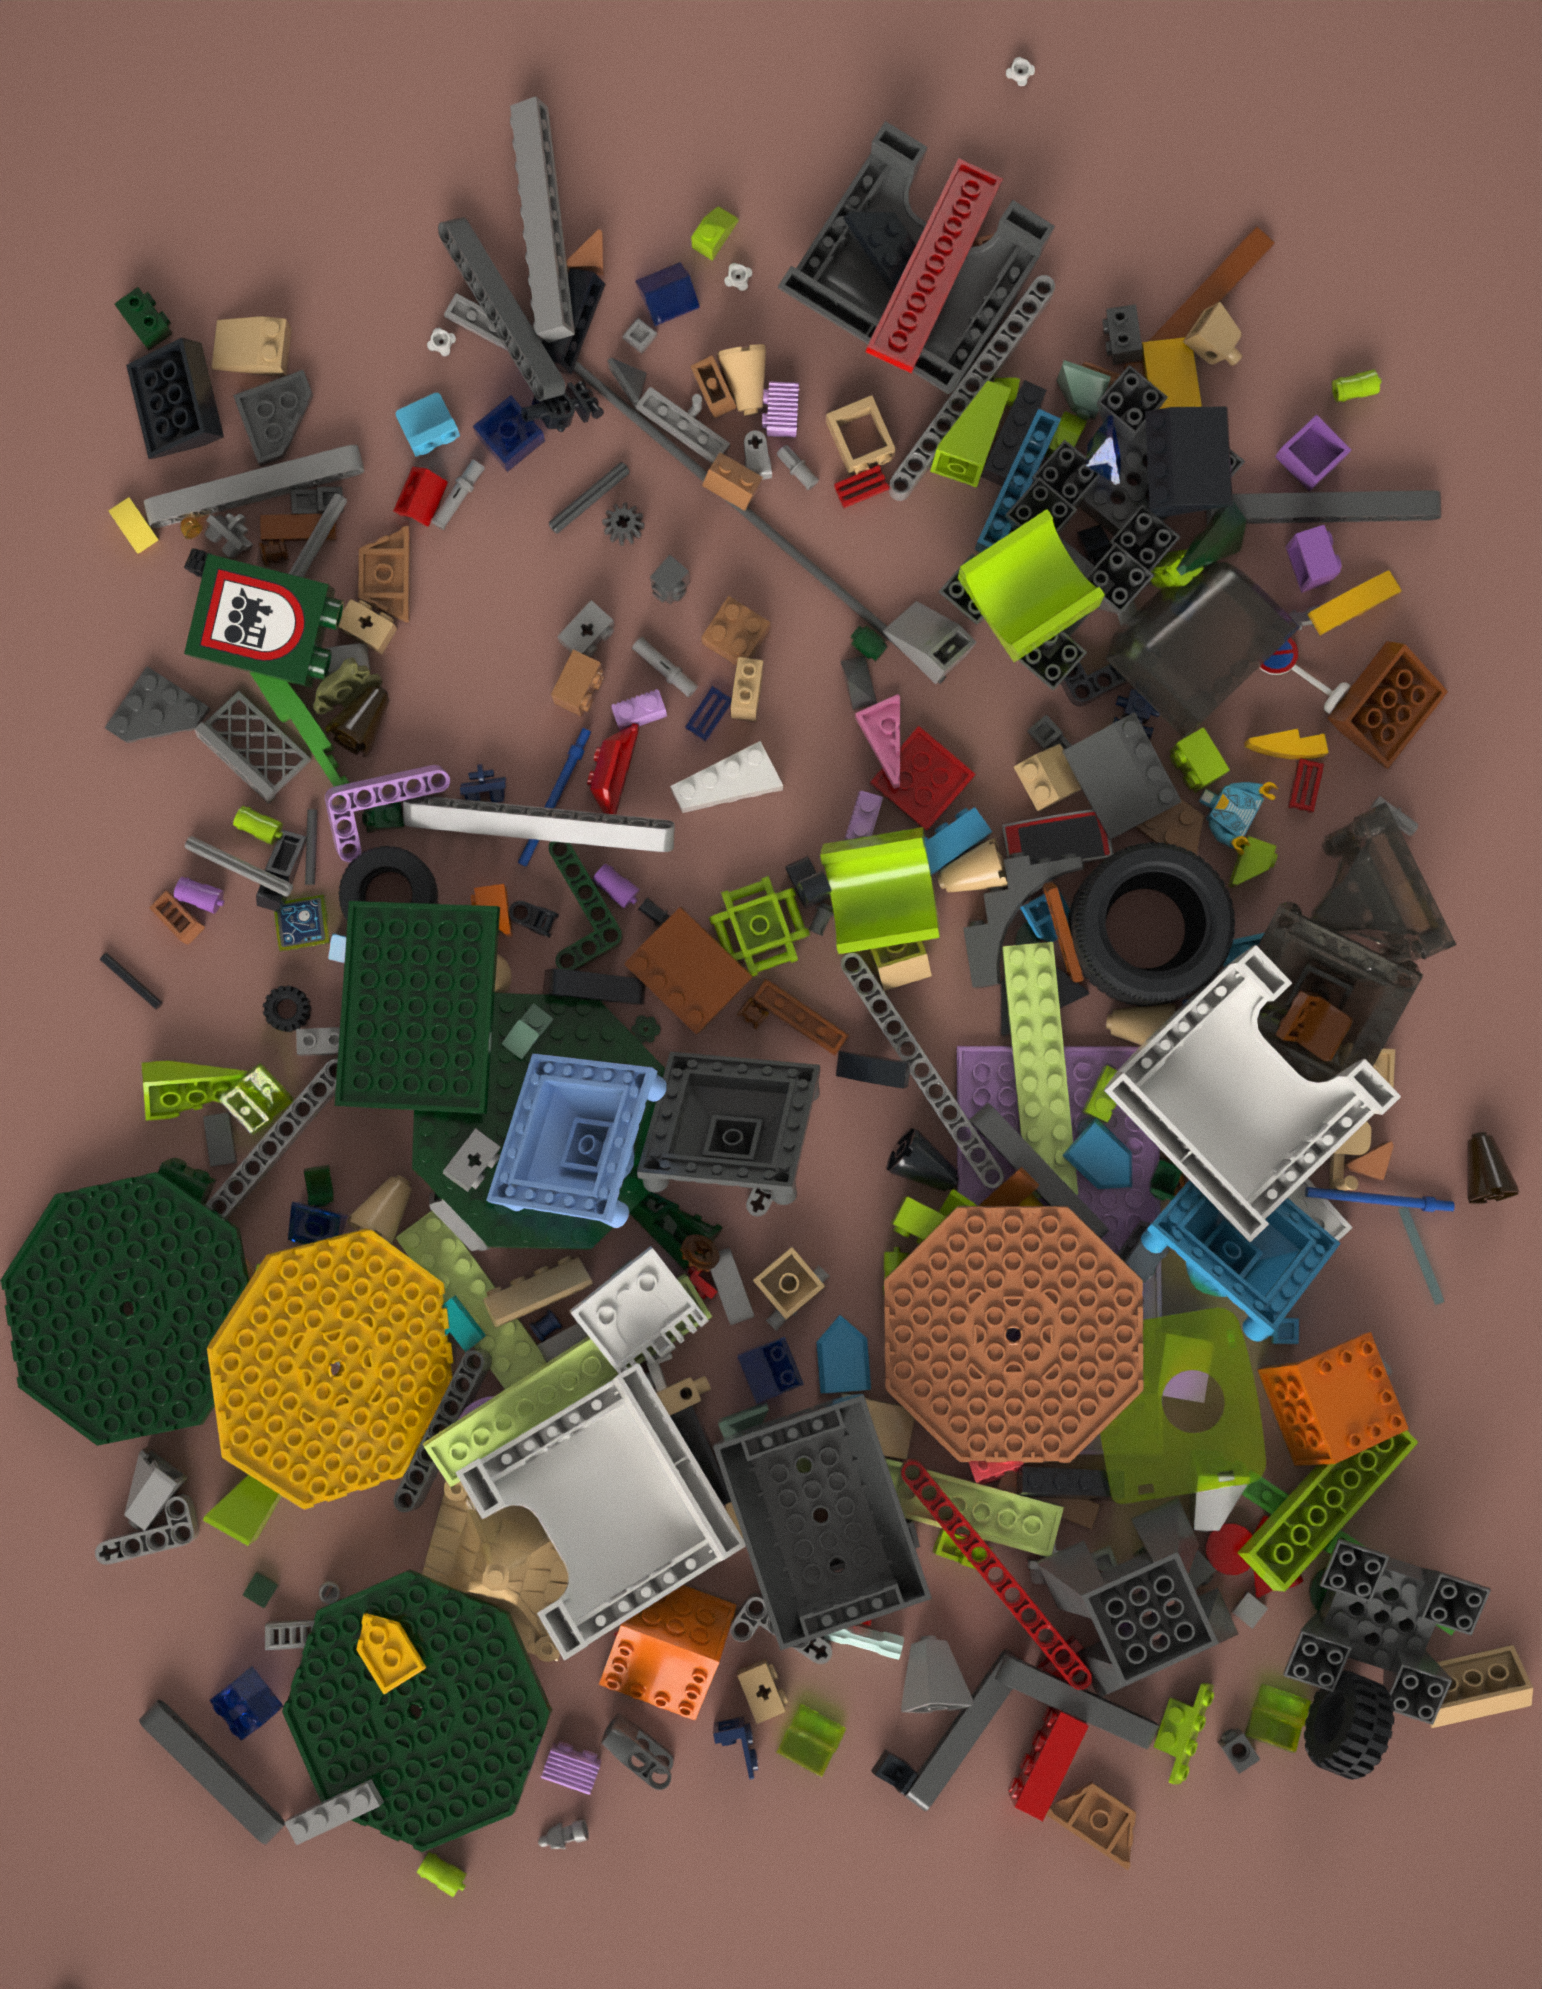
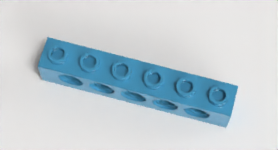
(1019, 477)

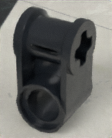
(535, 918)

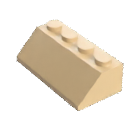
(536, 1292)
(1484, 1686)

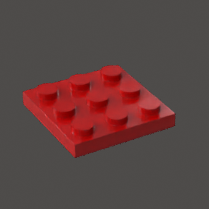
(928, 779)

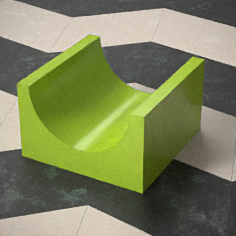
(1028, 587)
(881, 890)

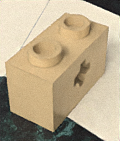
(375, 637)
(762, 1706)

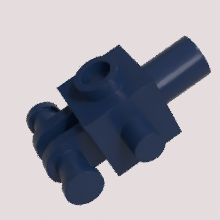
(1137, 703)

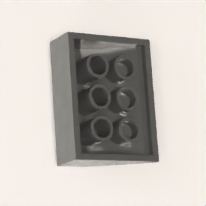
(1121, 776)

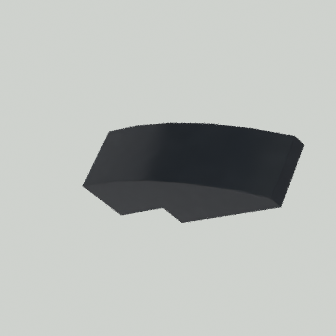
(283, 864)
(873, 1069)

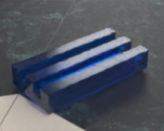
(697, 731)

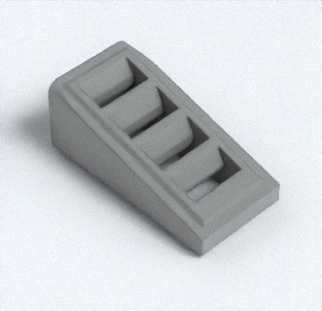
(281, 1625)

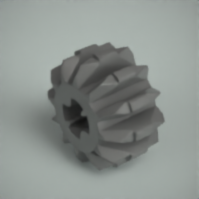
(613, 522)

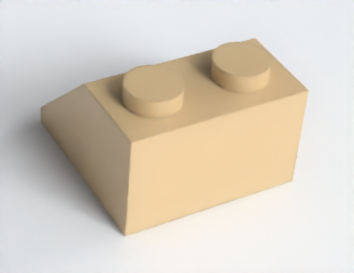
(1047, 777)
(900, 964)
(788, 1282)

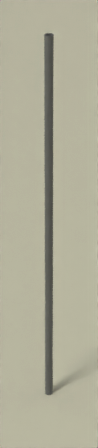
(748, 513)

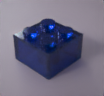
(507, 434)

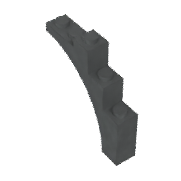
(1023, 879)

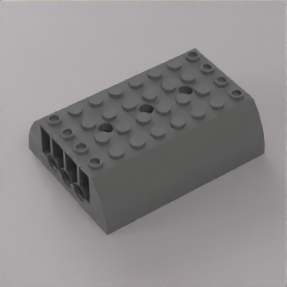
(793, 1549)

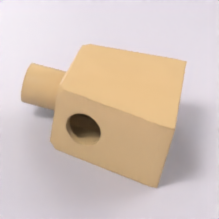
(1215, 336)
(671, 1396)

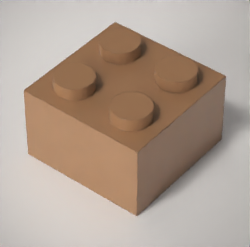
(735, 631)
(578, 683)

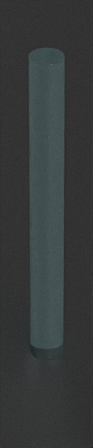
(1421, 1255)

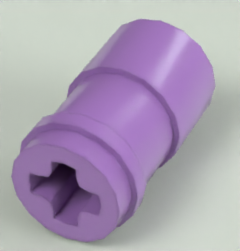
(618, 888)
(200, 895)

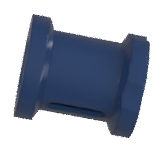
(545, 1325)

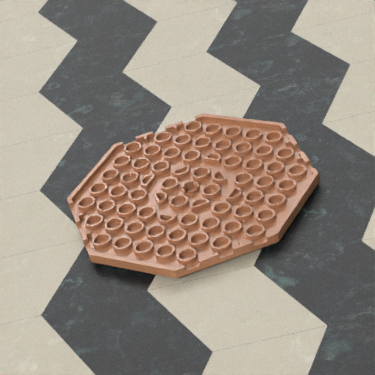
(1025, 1272)

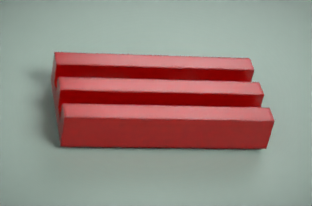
(856, 478)
(1301, 805)

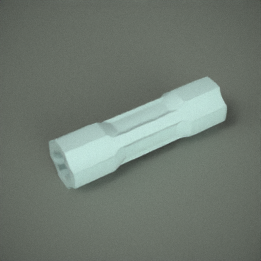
(880, 1642)

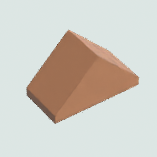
(589, 256)
(1373, 1162)

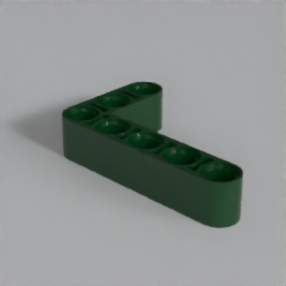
(588, 906)

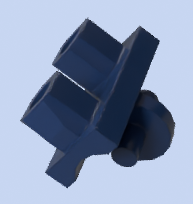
(495, 786)

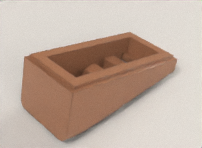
(188, 929)

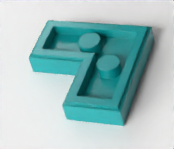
(462, 1324)

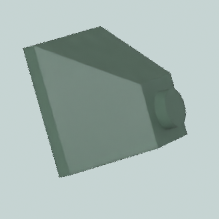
(1082, 388)
(743, 1419)

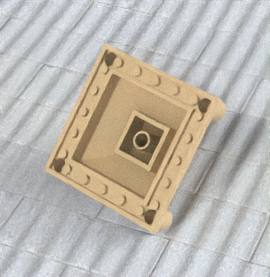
(499, 1561)

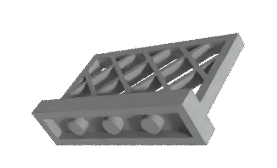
(238, 762)

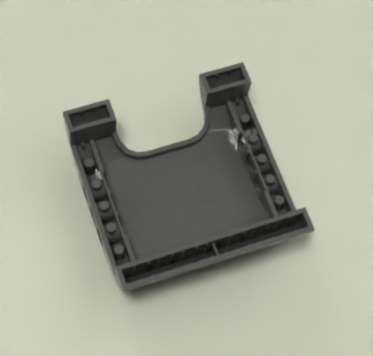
(849, 291)

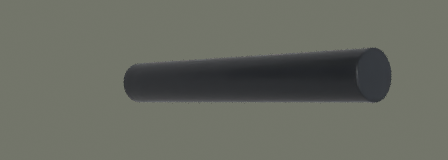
(131, 981)

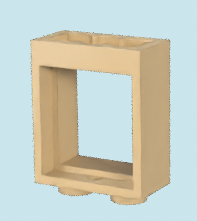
(850, 413)
(746, 689)

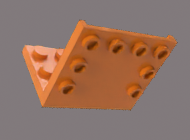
(1334, 1402)
(670, 1651)

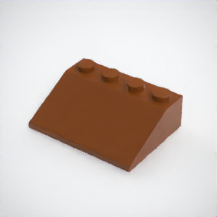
(1388, 703)
(688, 970)

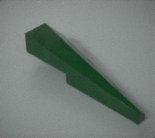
(1218, 540)
(671, 1225)

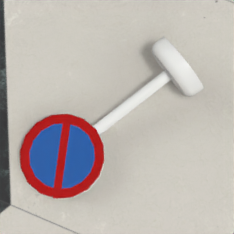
(1285, 659)

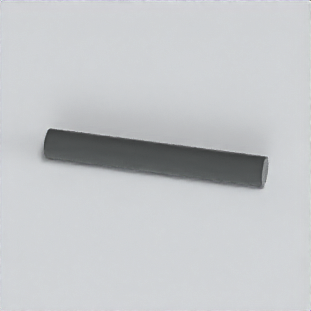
(311, 840)

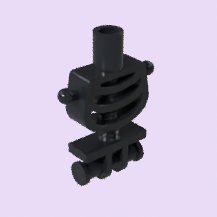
(553, 410)

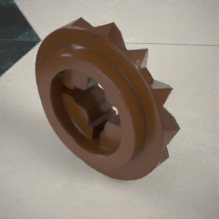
(701, 1245)

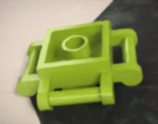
(760, 925)

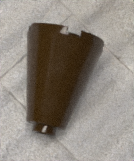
(360, 721)
(1487, 1171)

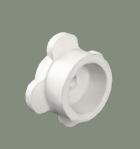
(1020, 64)
(737, 269)
(437, 335)

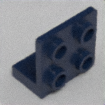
(729, 1731)

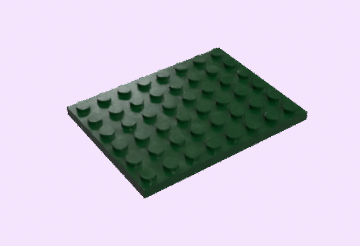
(417, 1006)

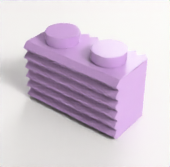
(782, 409)
(639, 710)
(864, 815)
(571, 1767)

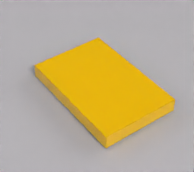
(1172, 369)

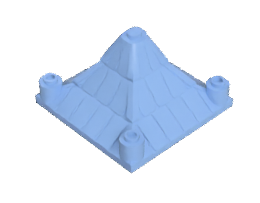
(574, 1137)

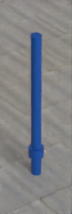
(575, 753)
(1426, 1203)

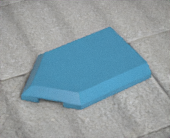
(1101, 1157)
(843, 1359)

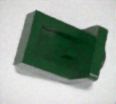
(383, 817)
(1164, 1179)
(319, 1185)

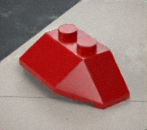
(612, 768)

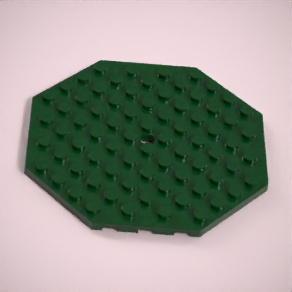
(578, 1031)
(68, 1293)
(477, 1725)

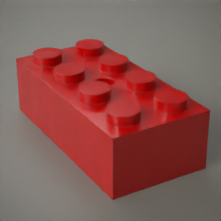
(1047, 1762)

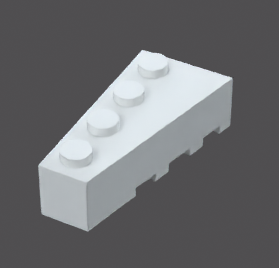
(733, 778)

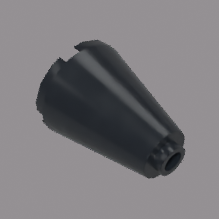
(922, 1162)

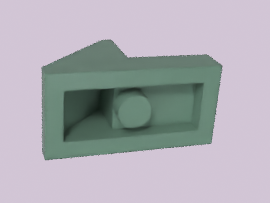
(527, 1031)

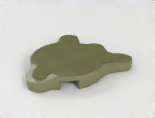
(344, 686)

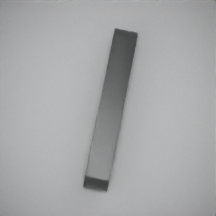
(1020, 1153)
(446, 1417)
(1078, 1703)
(959, 1738)
(212, 1771)

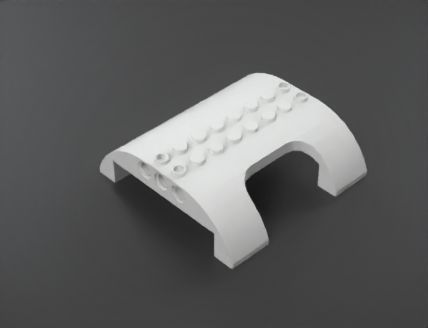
(1233, 1105)
(615, 1502)

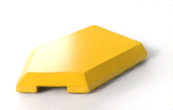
(387, 1652)

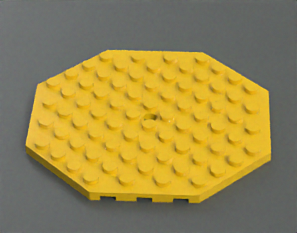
(273, 1379)

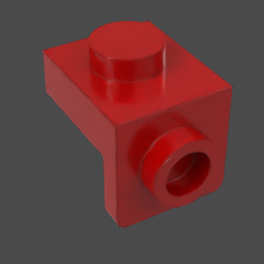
(701, 1285)

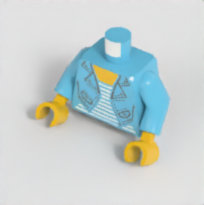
(1234, 811)

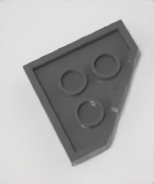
(274, 414)
(155, 710)

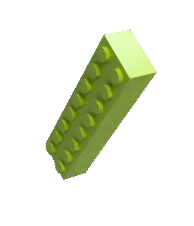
(1319, 1511)

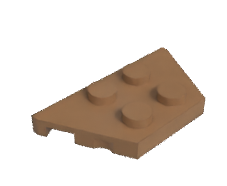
(386, 574)
(1177, 826)
(1098, 1820)

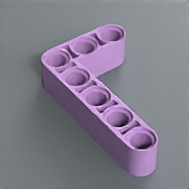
(376, 798)

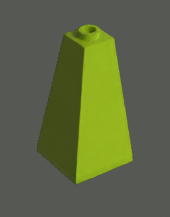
(968, 442)
(244, 1510)

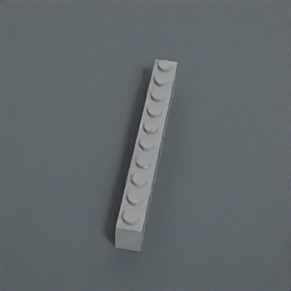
(541, 220)

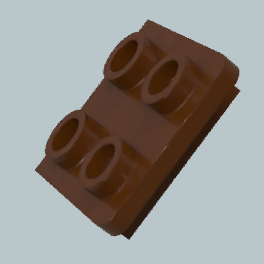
(1315, 1024)

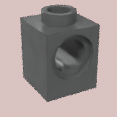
(1246, 1757)

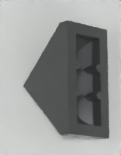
(629, 379)
(858, 682)

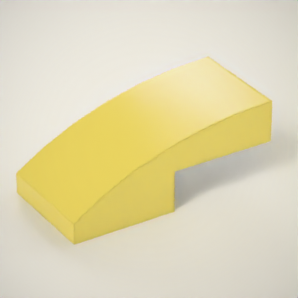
(133, 525)

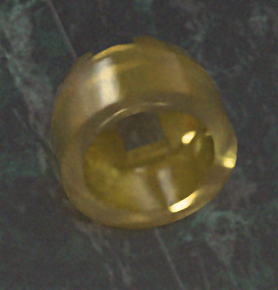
(190, 527)

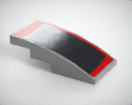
(1059, 835)

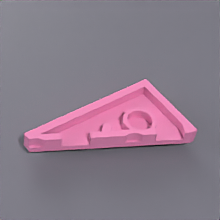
(882, 729)

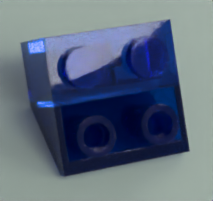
(770, 1369)
(246, 1703)

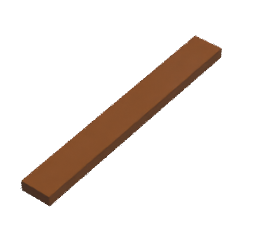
(1213, 289)

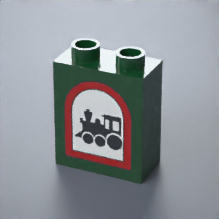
(263, 621)

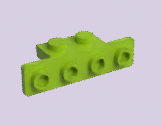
(1180, 1730)

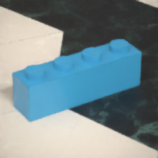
(956, 838)

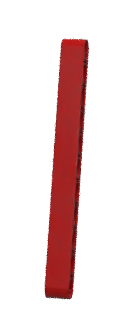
(1001, 1584)

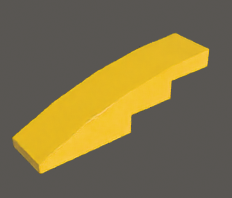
(1354, 602)

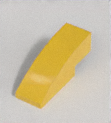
(1289, 745)

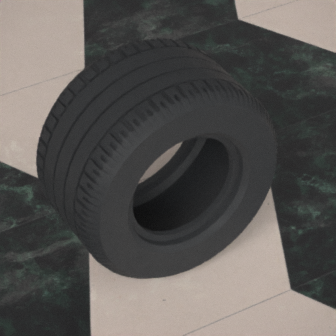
(1195, 891)

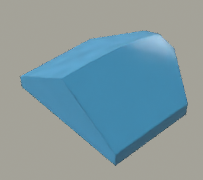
(1040, 919)

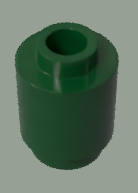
(868, 642)

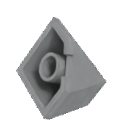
(455, 1224)
(151, 1488)
(1212, 1507)
(933, 1679)

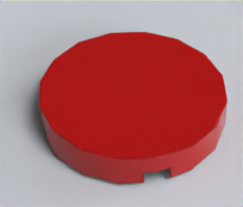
(1223, 1549)

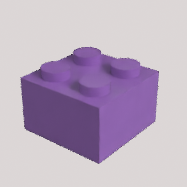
(1312, 453)
(1313, 558)

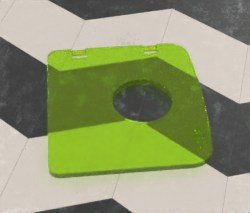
(1148, 1449)

